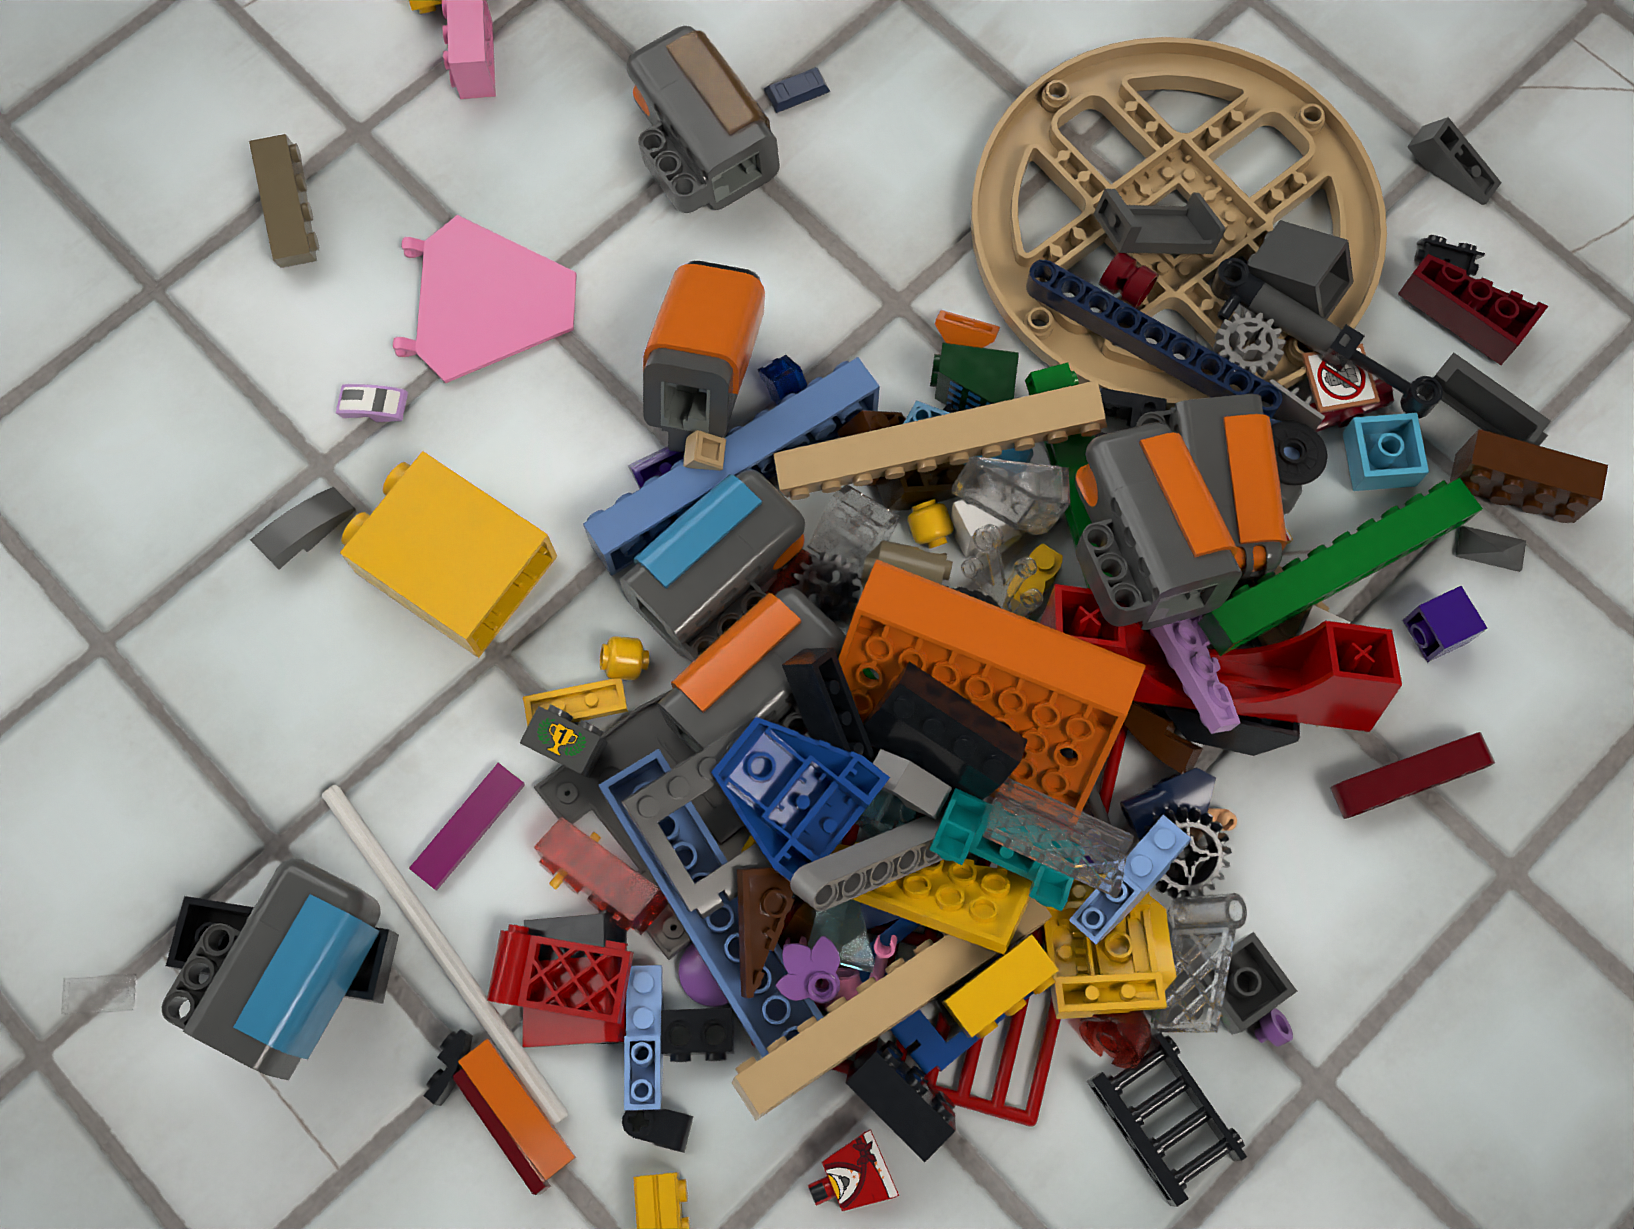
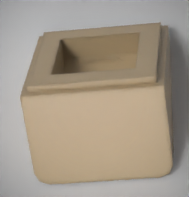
(704, 451)

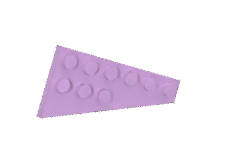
(1189, 657)

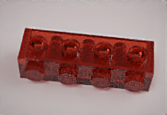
(601, 876)

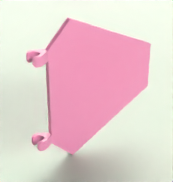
(483, 299)

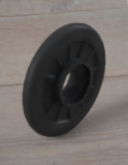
(1311, 449)

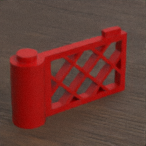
(518, 960)

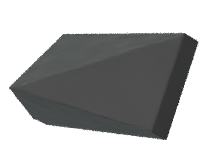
(1491, 548)

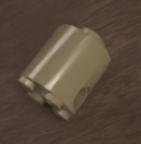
(909, 558)

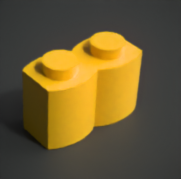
(1048, 566)

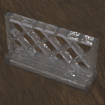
(1064, 824)

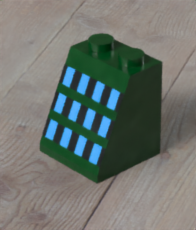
(973, 376)

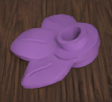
(806, 967)

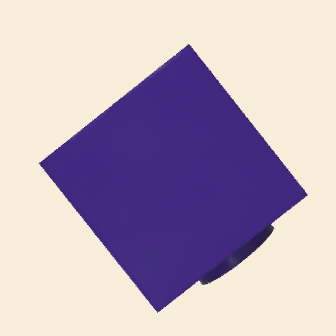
(1444, 623)

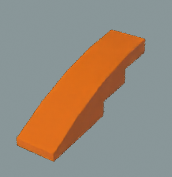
(516, 1109)

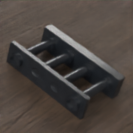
(1153, 1150)

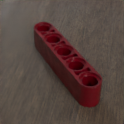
(1412, 775)

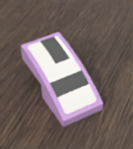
(372, 401)

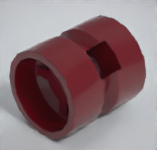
(1128, 279)

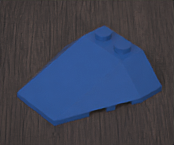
(795, 792)

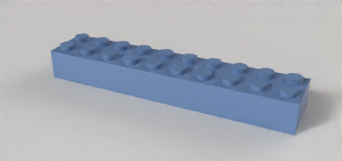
(796, 422)
(716, 937)

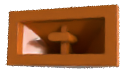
(965, 330)

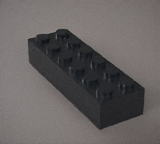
(199, 914)

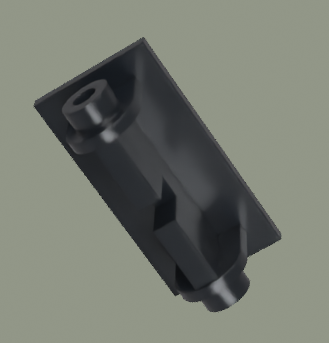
(1461, 255)

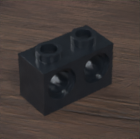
(698, 1023)

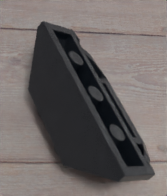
(1249, 737)

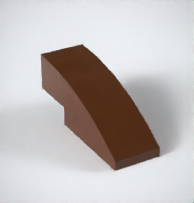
(1157, 735)

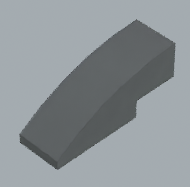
(302, 526)

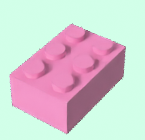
(469, 47)

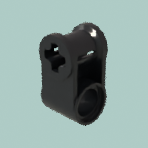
(665, 1128)

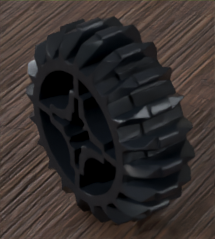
(1212, 854)

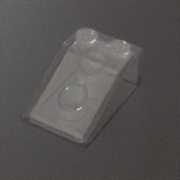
(1016, 492)

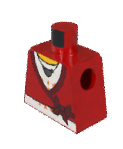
(855, 1175)

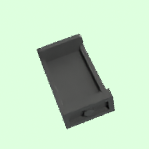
(1159, 228)
(1488, 402)

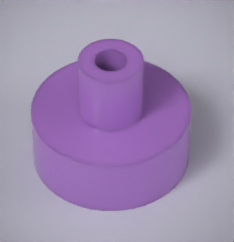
(1274, 1028)

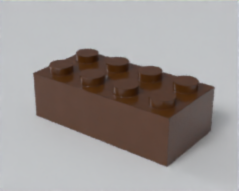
(1529, 476)

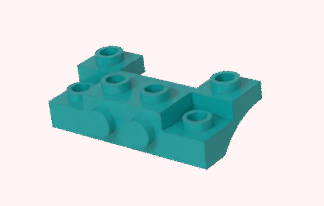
(963, 832)

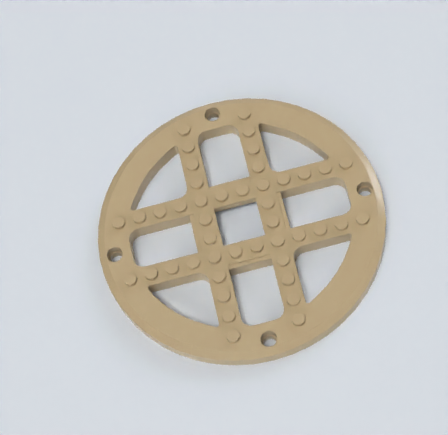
(1108, 83)

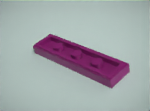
(467, 826)

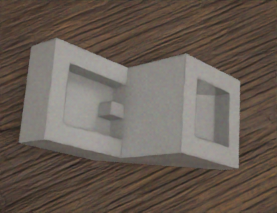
(912, 784)

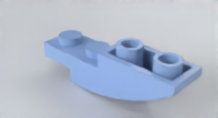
(1142, 871)
(643, 1039)

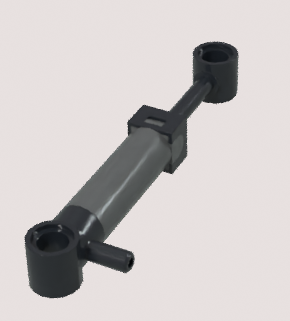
(1314, 331)

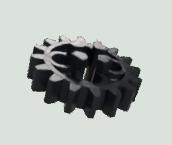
(825, 567)

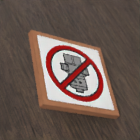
(1337, 389)

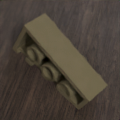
(284, 200)

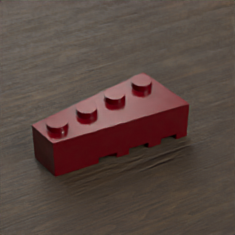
(1472, 307)

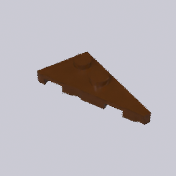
(762, 907)

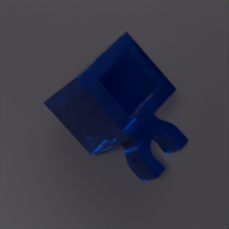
(782, 378)

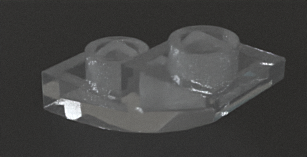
(99, 994)

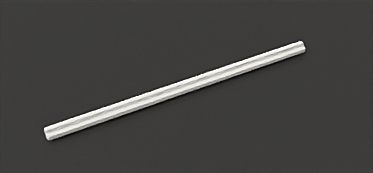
(446, 956)

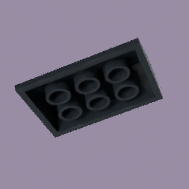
(944, 734)

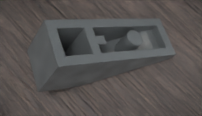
(1453, 159)

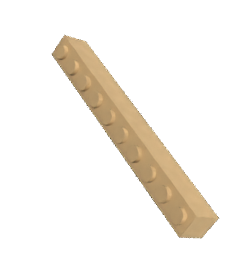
(941, 440)
(866, 1016)

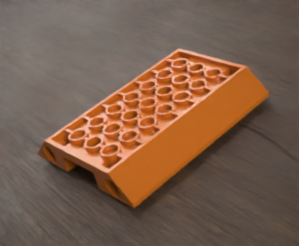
(1013, 668)

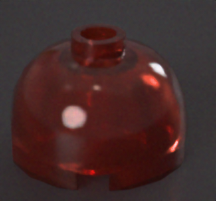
(1119, 1035)

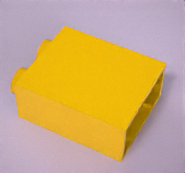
(447, 552)

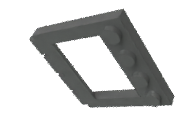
(669, 794)

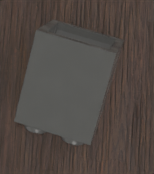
(1305, 266)

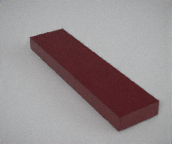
(519, 1160)

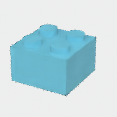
(1385, 452)

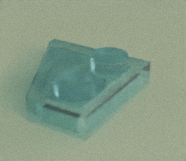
(848, 932)

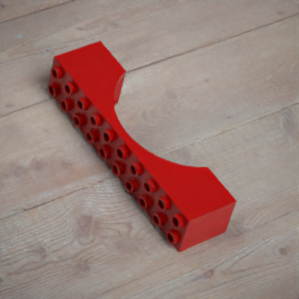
(1322, 678)

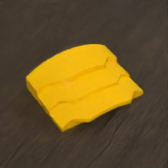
(1119, 973)

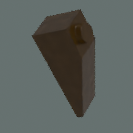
(919, 487)

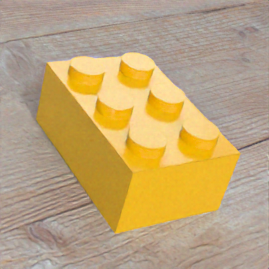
(1001, 988)

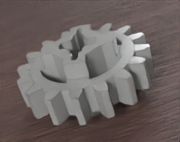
(1242, 333)

